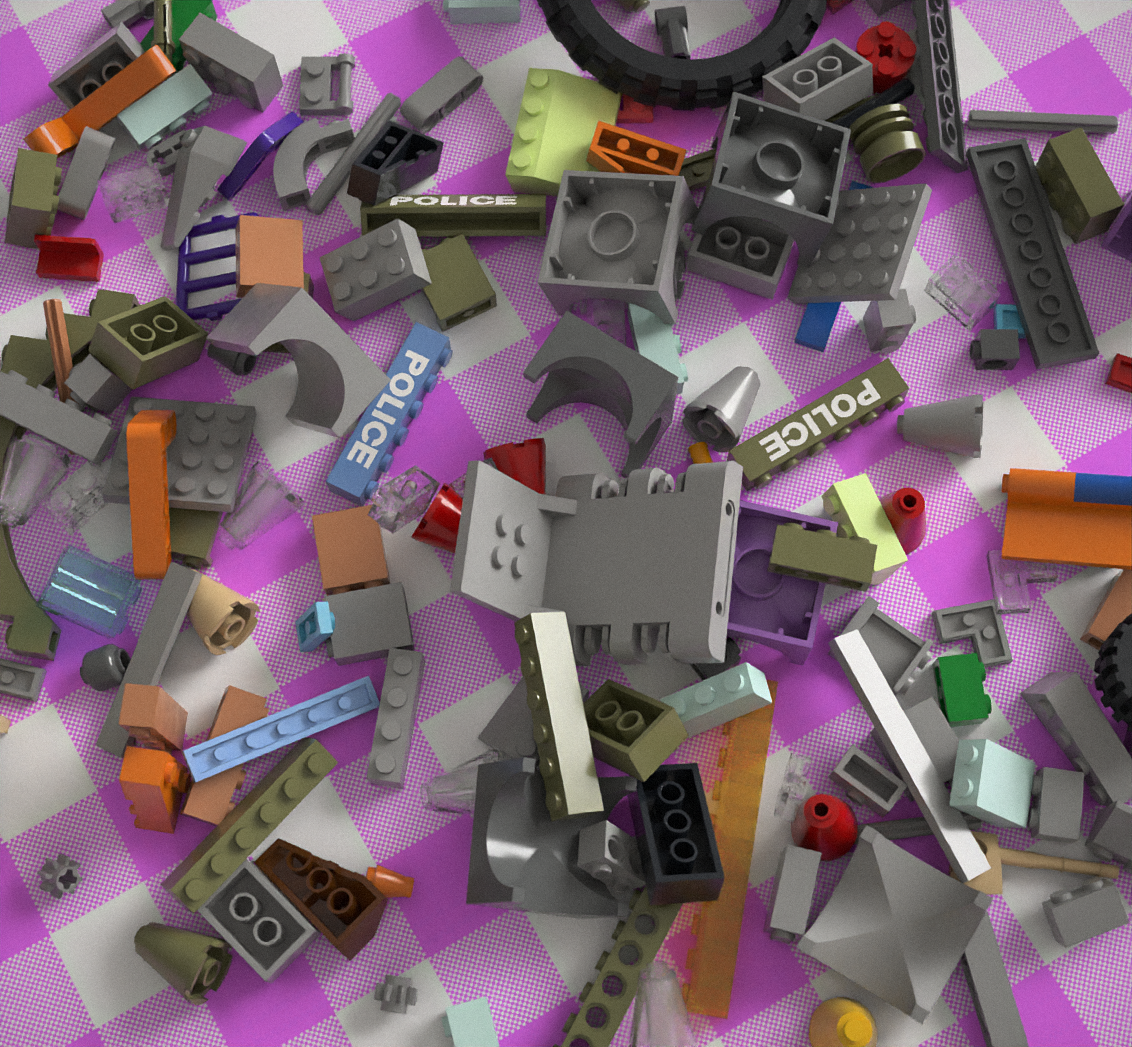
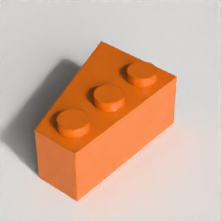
(629, 152)

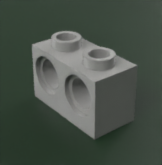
(610, 856)

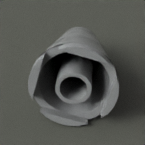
(723, 409)
(946, 425)

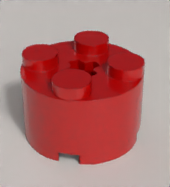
(890, 53)

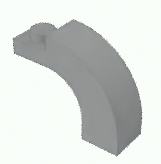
(298, 153)

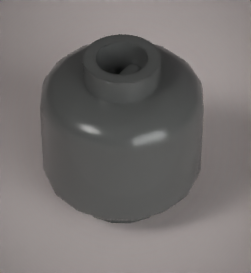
(104, 667)

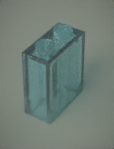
(90, 592)

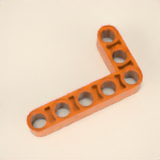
(102, 105)
(147, 442)

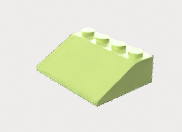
(556, 128)

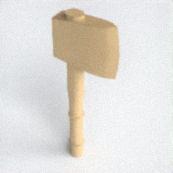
(991, 880)

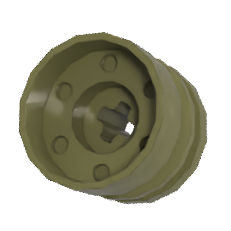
(886, 143)

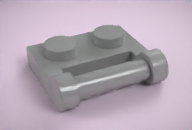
(317, 85)

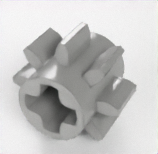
(59, 876)
(395, 994)

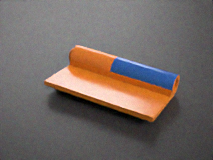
(1068, 518)

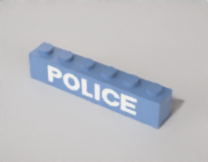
(389, 414)

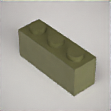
(822, 557)

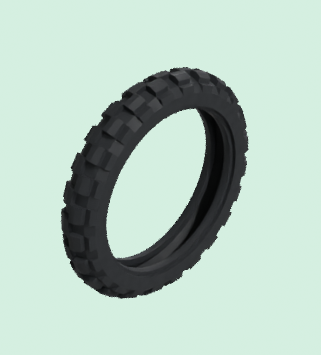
(675, 81)

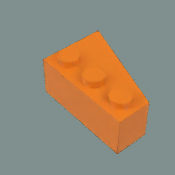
(155, 786)

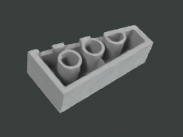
(1083, 734)

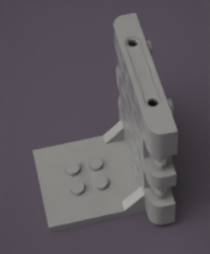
(607, 558)

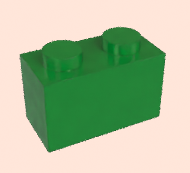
(961, 689)

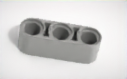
(441, 94)
(85, 172)

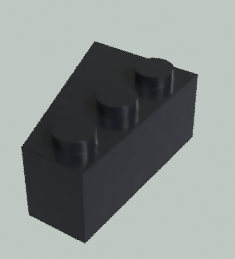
(393, 163)

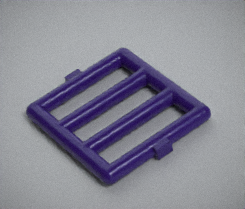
(187, 259)

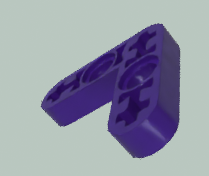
(261, 147)

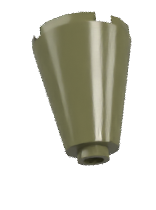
(184, 959)

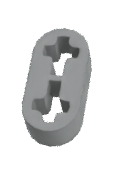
(168, 151)

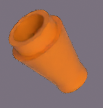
(390, 882)

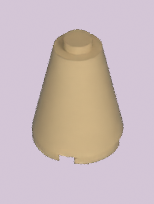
(221, 615)

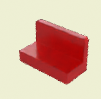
(69, 258)

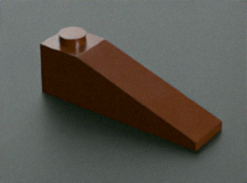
(331, 897)

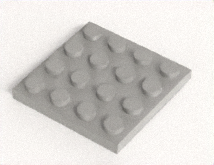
(865, 247)
(202, 459)

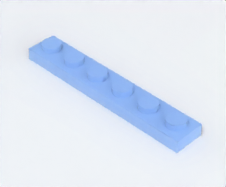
(280, 729)

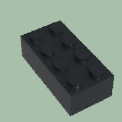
(676, 836)

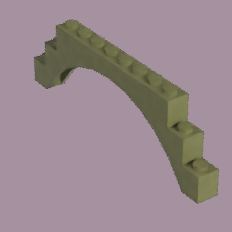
(32, 629)

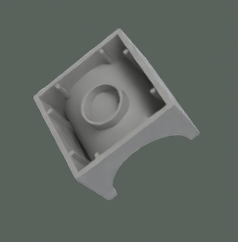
(332, 370)

